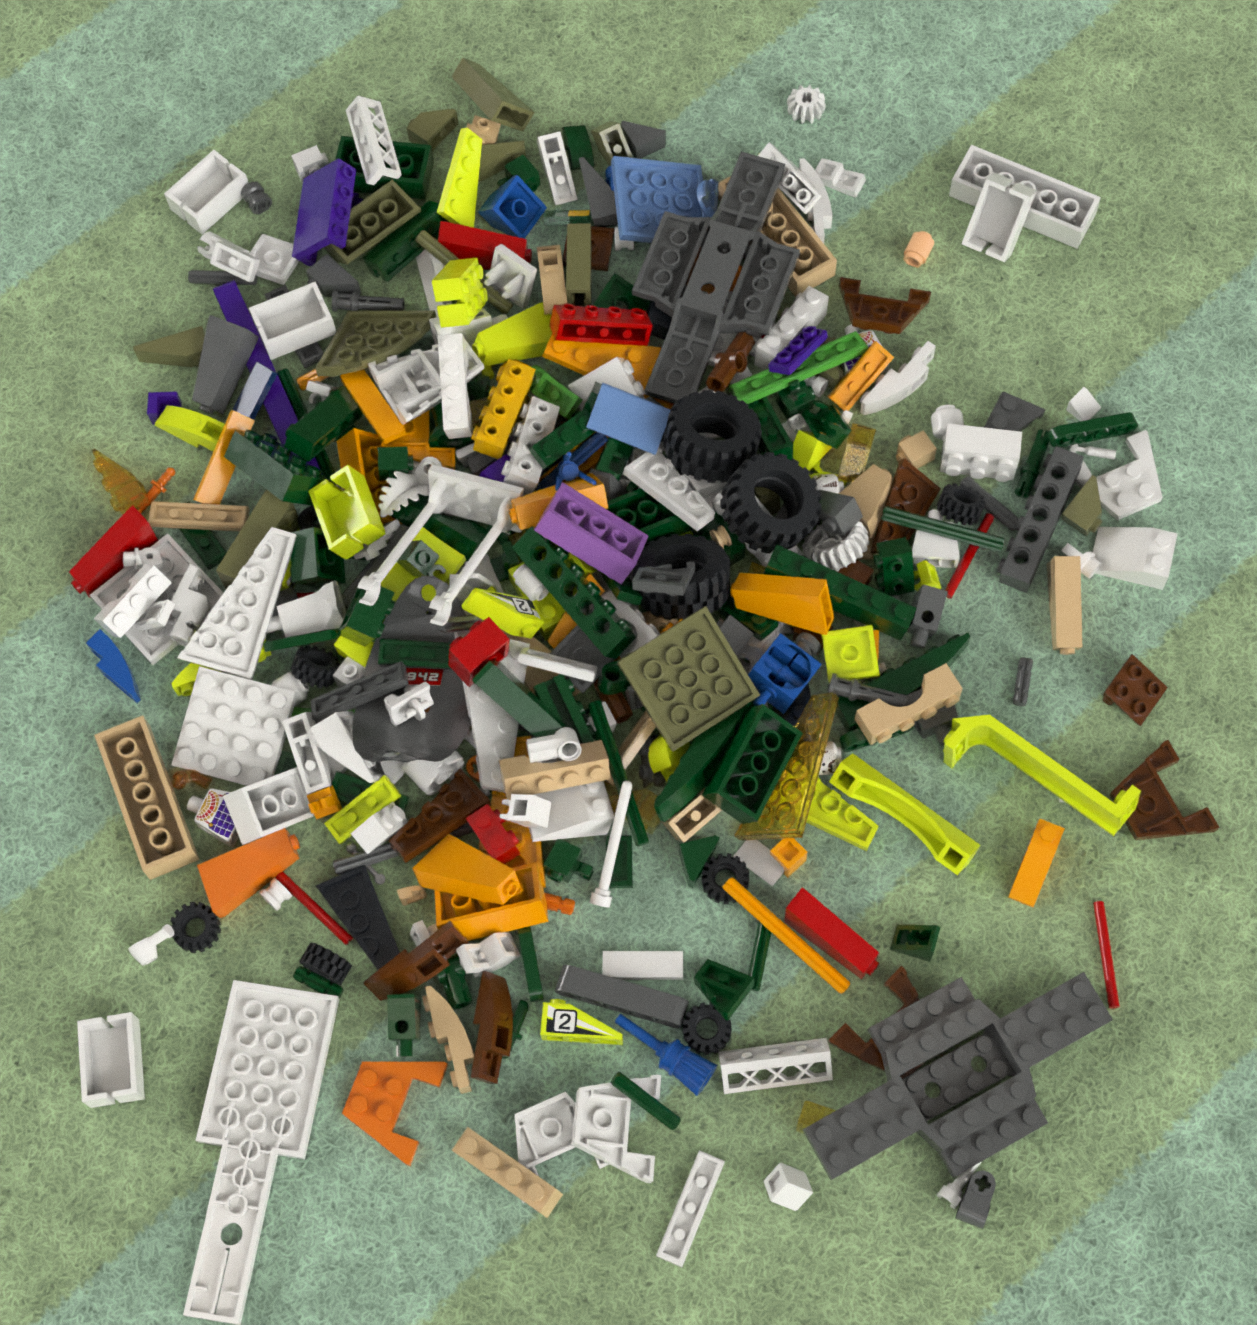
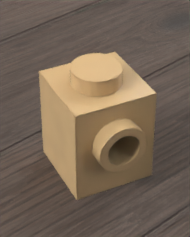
(916, 449)

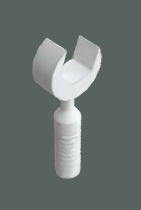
(1094, 451)

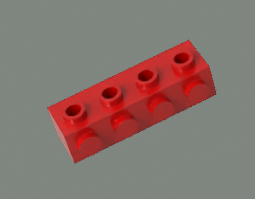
(600, 325)

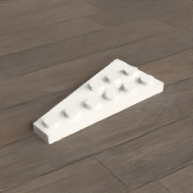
(239, 621)
(492, 726)

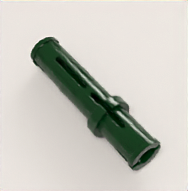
(1031, 469)

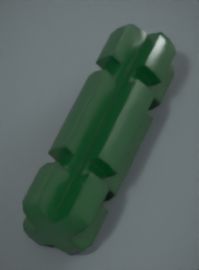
(317, 982)

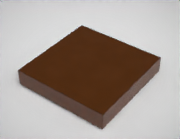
(601, 248)

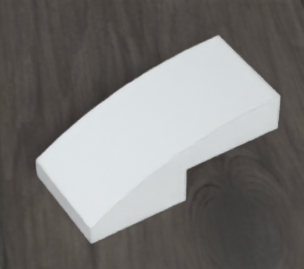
(839, 179)

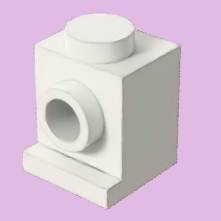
(309, 161)

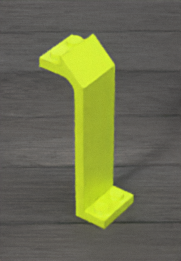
(1043, 769)

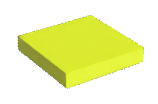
(851, 653)

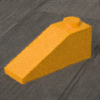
(1036, 862)

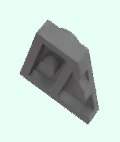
(1013, 413)
(664, 579)

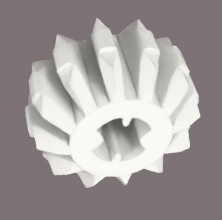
(806, 104)

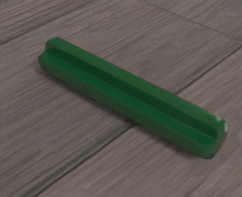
(759, 955)
(645, 1101)

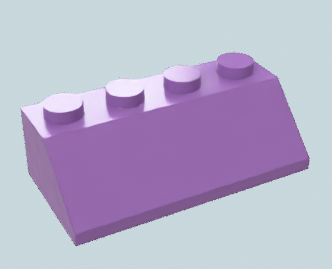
(591, 533)

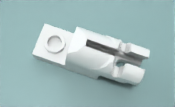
(229, 256)
(190, 607)

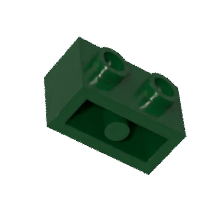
(894, 567)

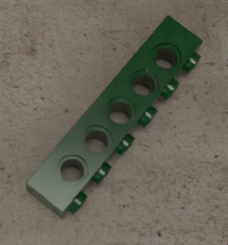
(618, 636)

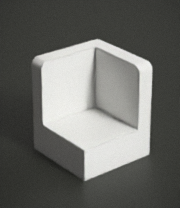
(788, 1186)

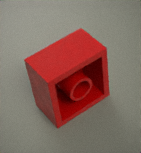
(472, 652)

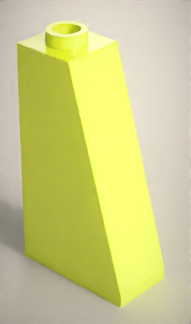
(515, 338)

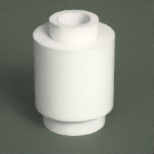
(529, 583)

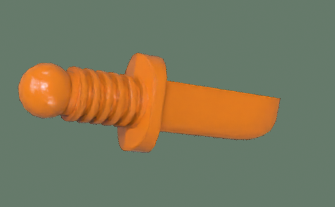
(158, 487)

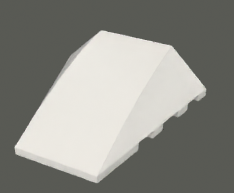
(413, 381)

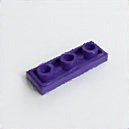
(798, 350)

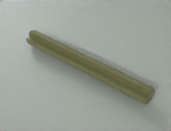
(445, 256)

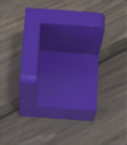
(158, 401)

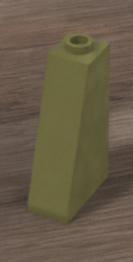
(492, 96)
(579, 264)

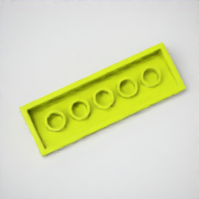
(397, 580)

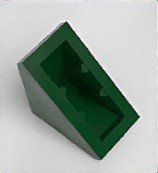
(695, 855)
(915, 940)

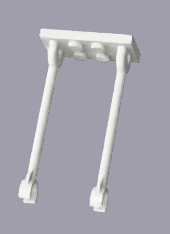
(464, 497)

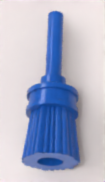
(674, 1057)

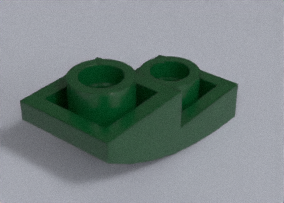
(578, 145)

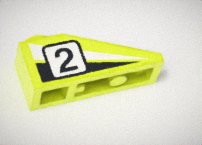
(510, 613)
(570, 1024)

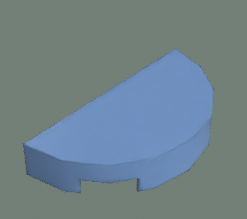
(708, 196)

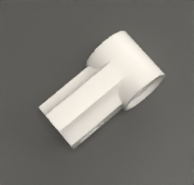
(554, 746)

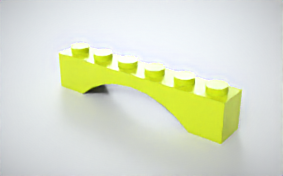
(868, 785)

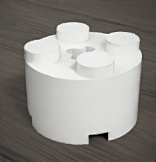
(431, 774)

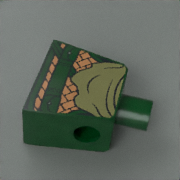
(404, 1009)

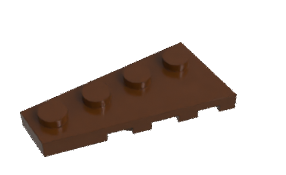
(909, 492)
(439, 817)

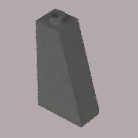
(221, 363)

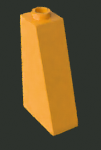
(529, 508)
(785, 599)
(466, 872)

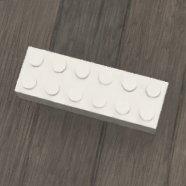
(1057, 208)

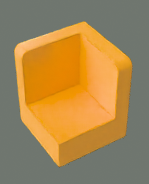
(789, 855)

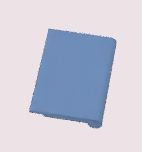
(628, 418)

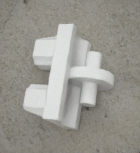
(409, 704)

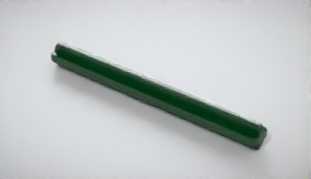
(299, 409)
(617, 771)

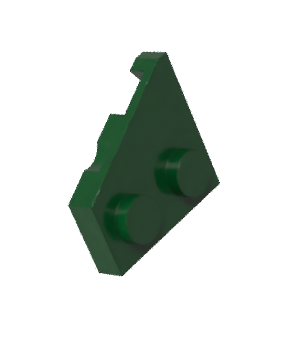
(723, 986)

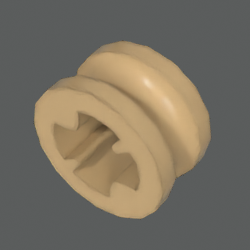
(721, 536)

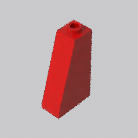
(477, 243)
(106, 555)
(830, 934)

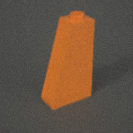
(245, 870)

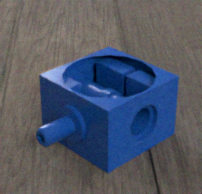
(782, 673)

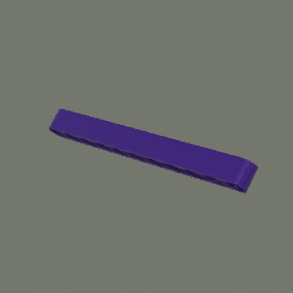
(276, 401)

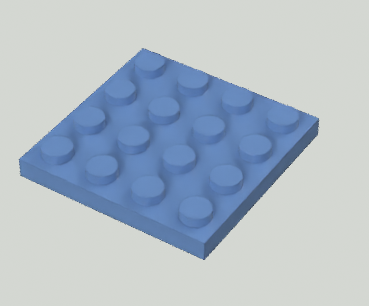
(648, 189)

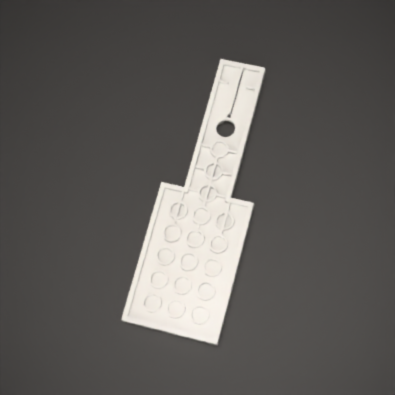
(256, 1109)

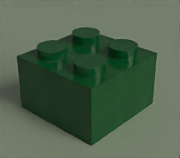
(313, 561)
(364, 622)

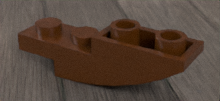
(418, 966)
(495, 1020)

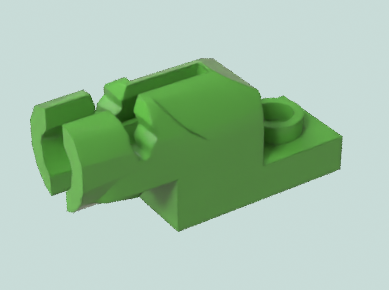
(553, 391)

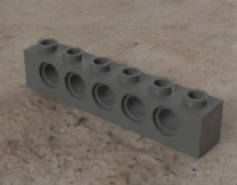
(1021, 575)

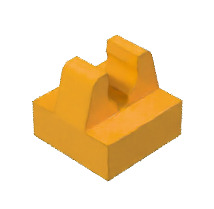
(324, 802)

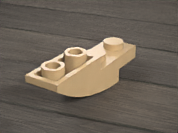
(551, 277)
(448, 1028)

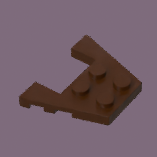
(880, 312)
(1156, 812)
(851, 1043)

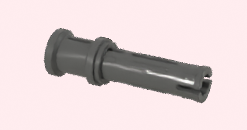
(355, 302)
(854, 690)

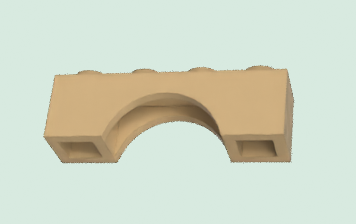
(881, 720)
(529, 778)
(507, 1172)

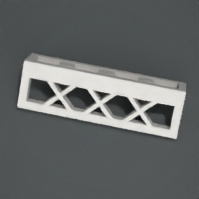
(367, 138)
(773, 1057)

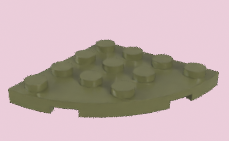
(371, 338)

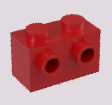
(489, 829)

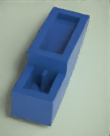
(113, 664)

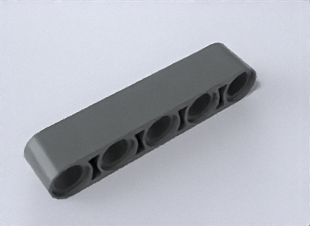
(621, 996)

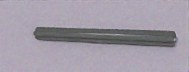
(382, 853)

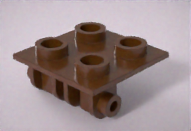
(1135, 690)

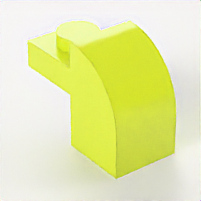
(664, 759)

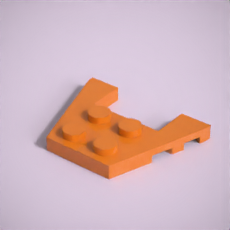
(380, 1095)

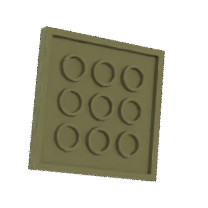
(688, 678)

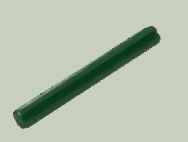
(943, 529)

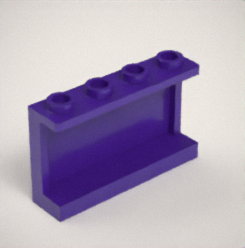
(324, 210)

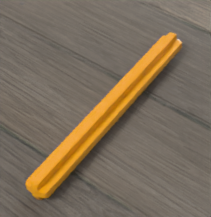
(786, 935)

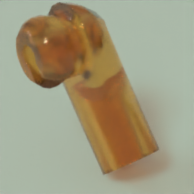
(182, 777)

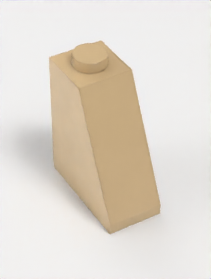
(871, 494)

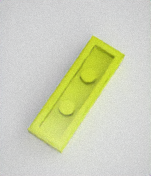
(361, 808)

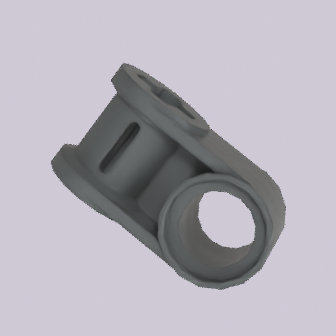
(974, 1203)

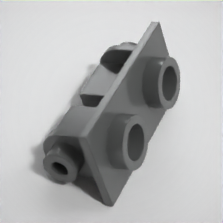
(645, 771)

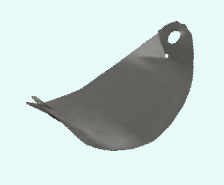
(448, 717)

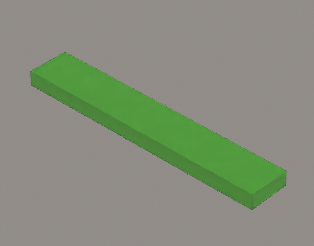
(820, 360)

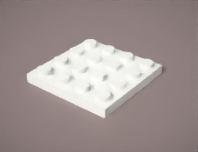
(155, 642)
(233, 727)

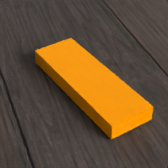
(860, 376)

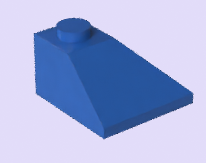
(513, 208)

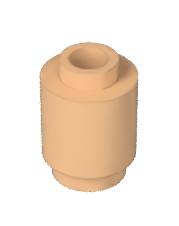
(918, 249)

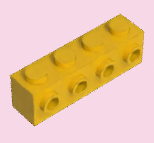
(503, 409)

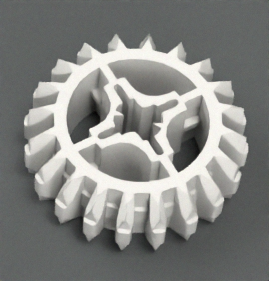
(834, 549)

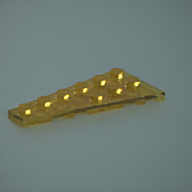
(792, 797)

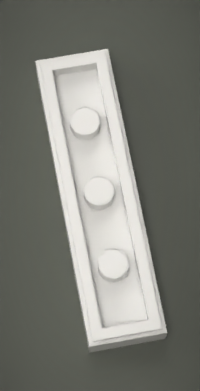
(690, 1209)

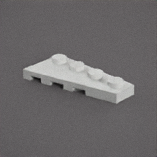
(662, 481)

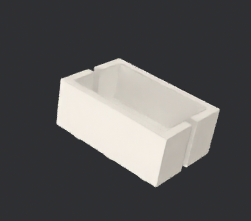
(207, 192)
(999, 216)
(293, 320)
(980, 452)
(110, 1060)

